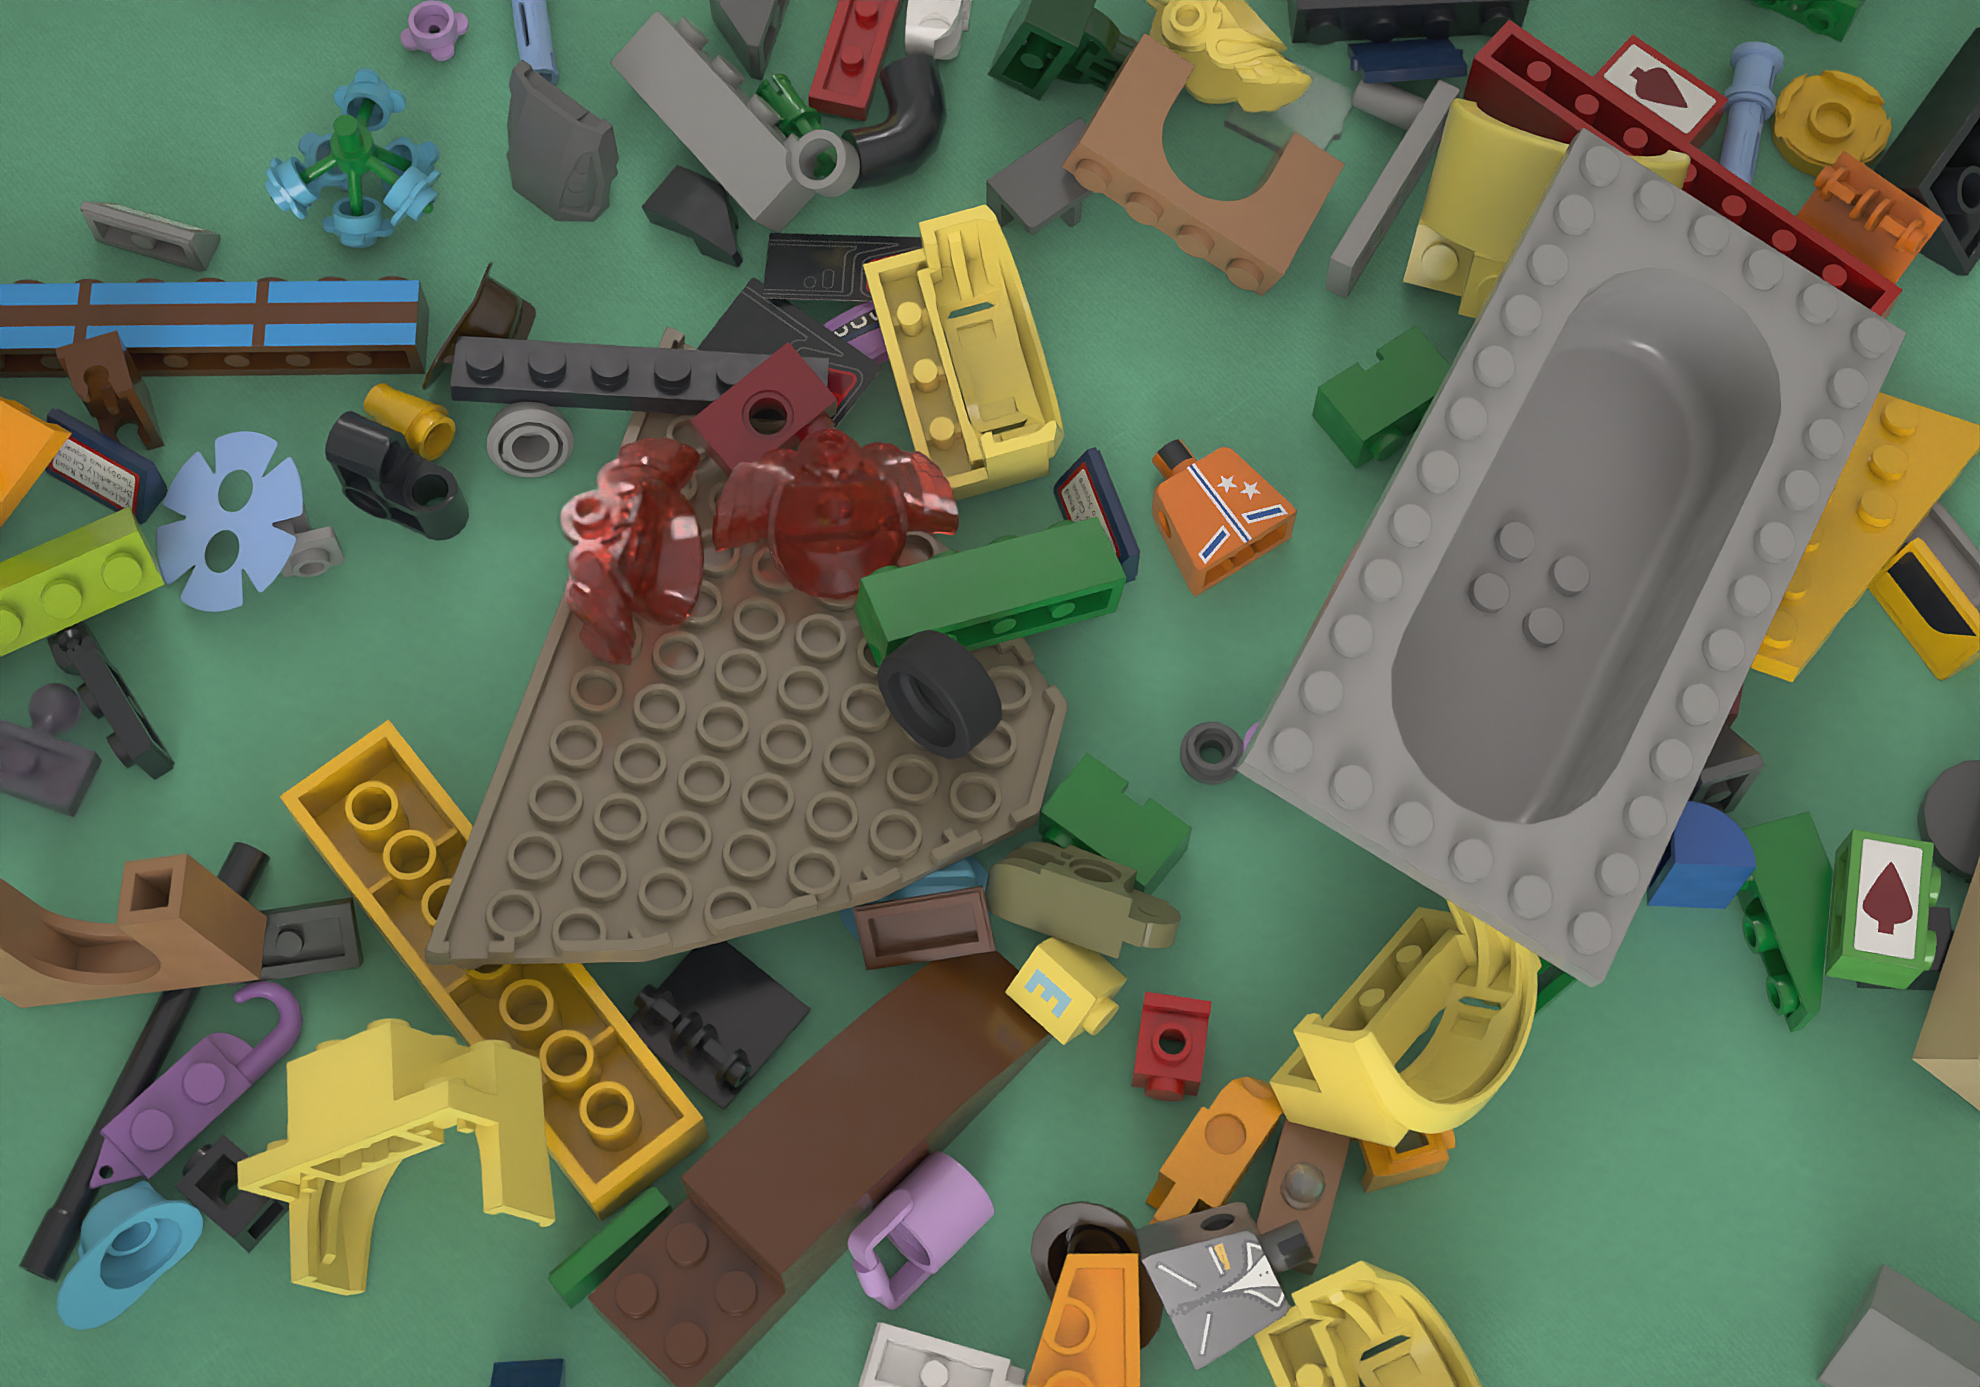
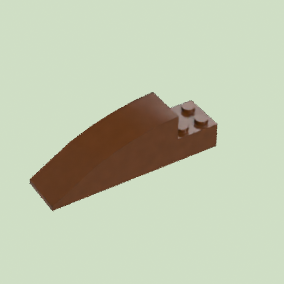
(814, 1162)

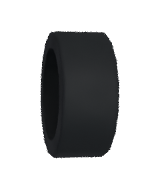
(940, 694)

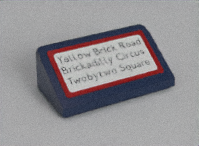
(105, 469)
(1088, 493)

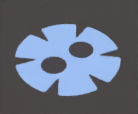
(261, 546)

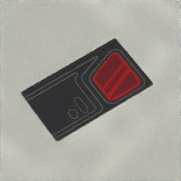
(826, 264)
(767, 324)

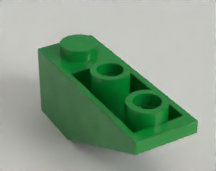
(1789, 913)

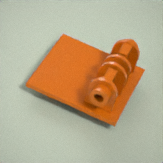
(1869, 216)

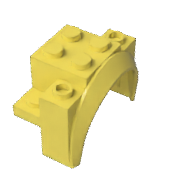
(378, 1100)

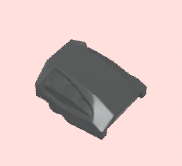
(558, 150)

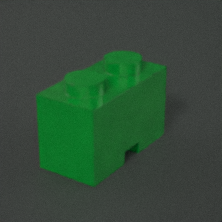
(1379, 407)
(1102, 820)

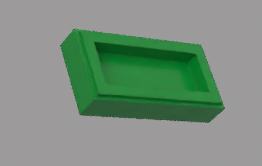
(609, 1247)

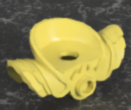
(1231, 53)

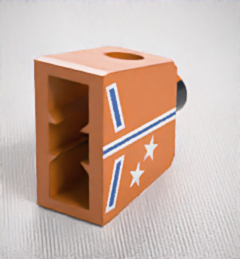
(1216, 513)

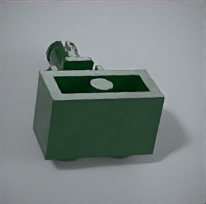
(1060, 42)

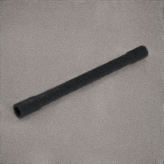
(63, 1221)

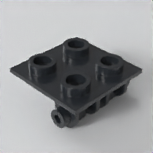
(716, 1020)

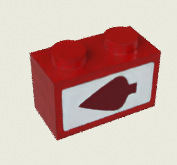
(1664, 91)

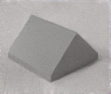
(1904, 1340)

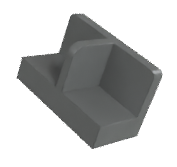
(1037, 187)

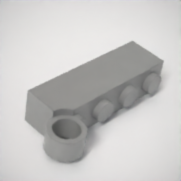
(728, 129)

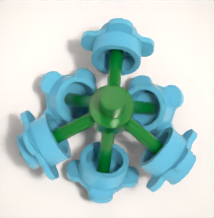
(351, 152)

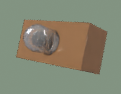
(1303, 1184)

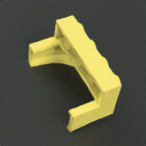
(993, 351)
(1346, 1062)
(1352, 1312)

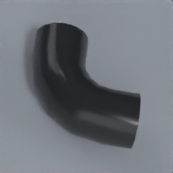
(912, 125)

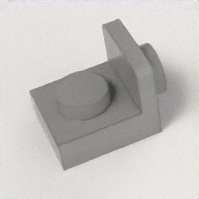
(314, 549)

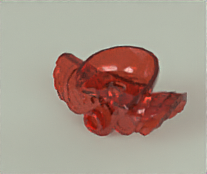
(833, 509)
(634, 547)

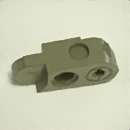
(1078, 899)

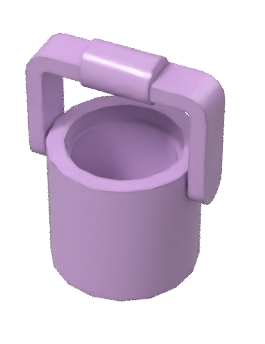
(925, 1220)

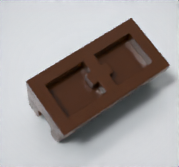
(111, 386)

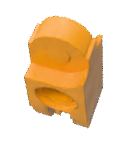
(1216, 1150)

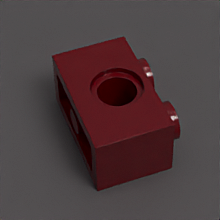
(778, 383)

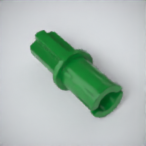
(796, 118)

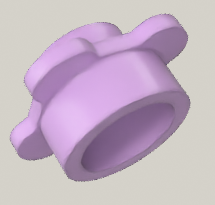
(429, 17)

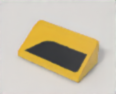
(1929, 610)

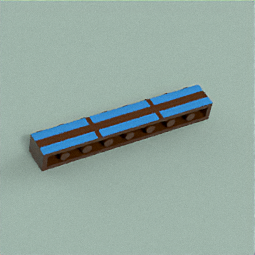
(221, 326)

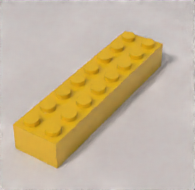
(395, 847)

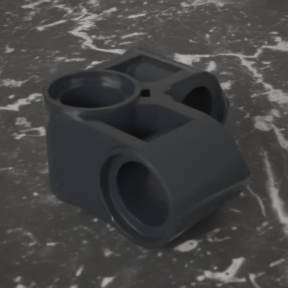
(391, 480)

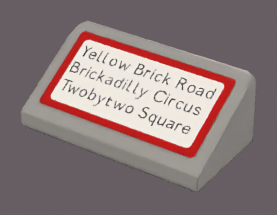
(150, 234)

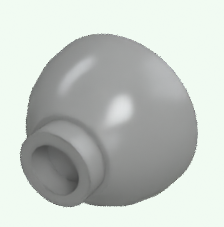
(529, 439)

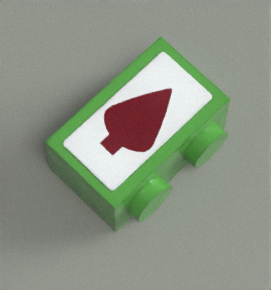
(1882, 910)

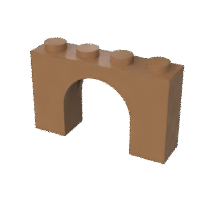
(1126, 161)
(170, 933)

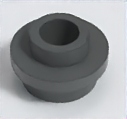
(1214, 736)

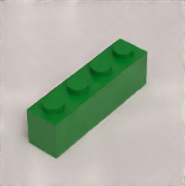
(994, 589)

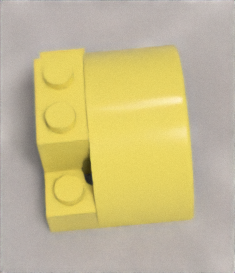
(1482, 199)

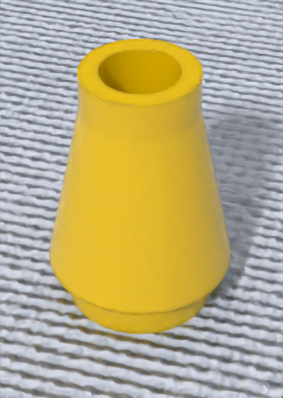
(420, 421)

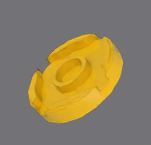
(1826, 116)

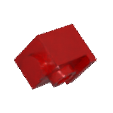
(1175, 1019)

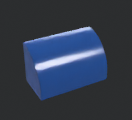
(1702, 861)

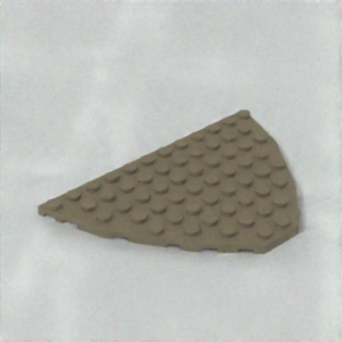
(726, 770)

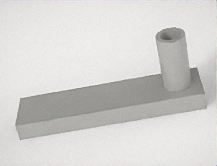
(1424, 126)

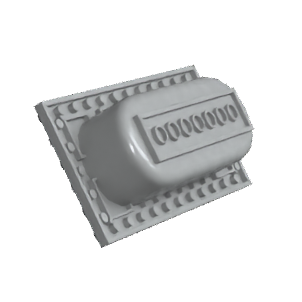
(1576, 560)

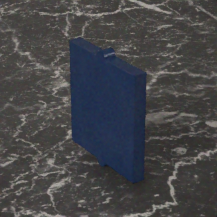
(1406, 60)

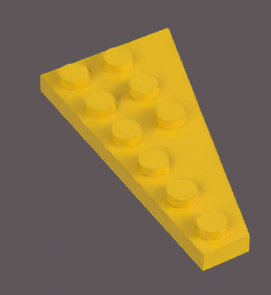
(1880, 499)

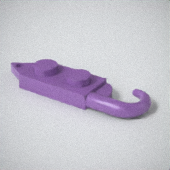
(194, 1092)

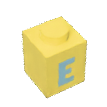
(1067, 989)

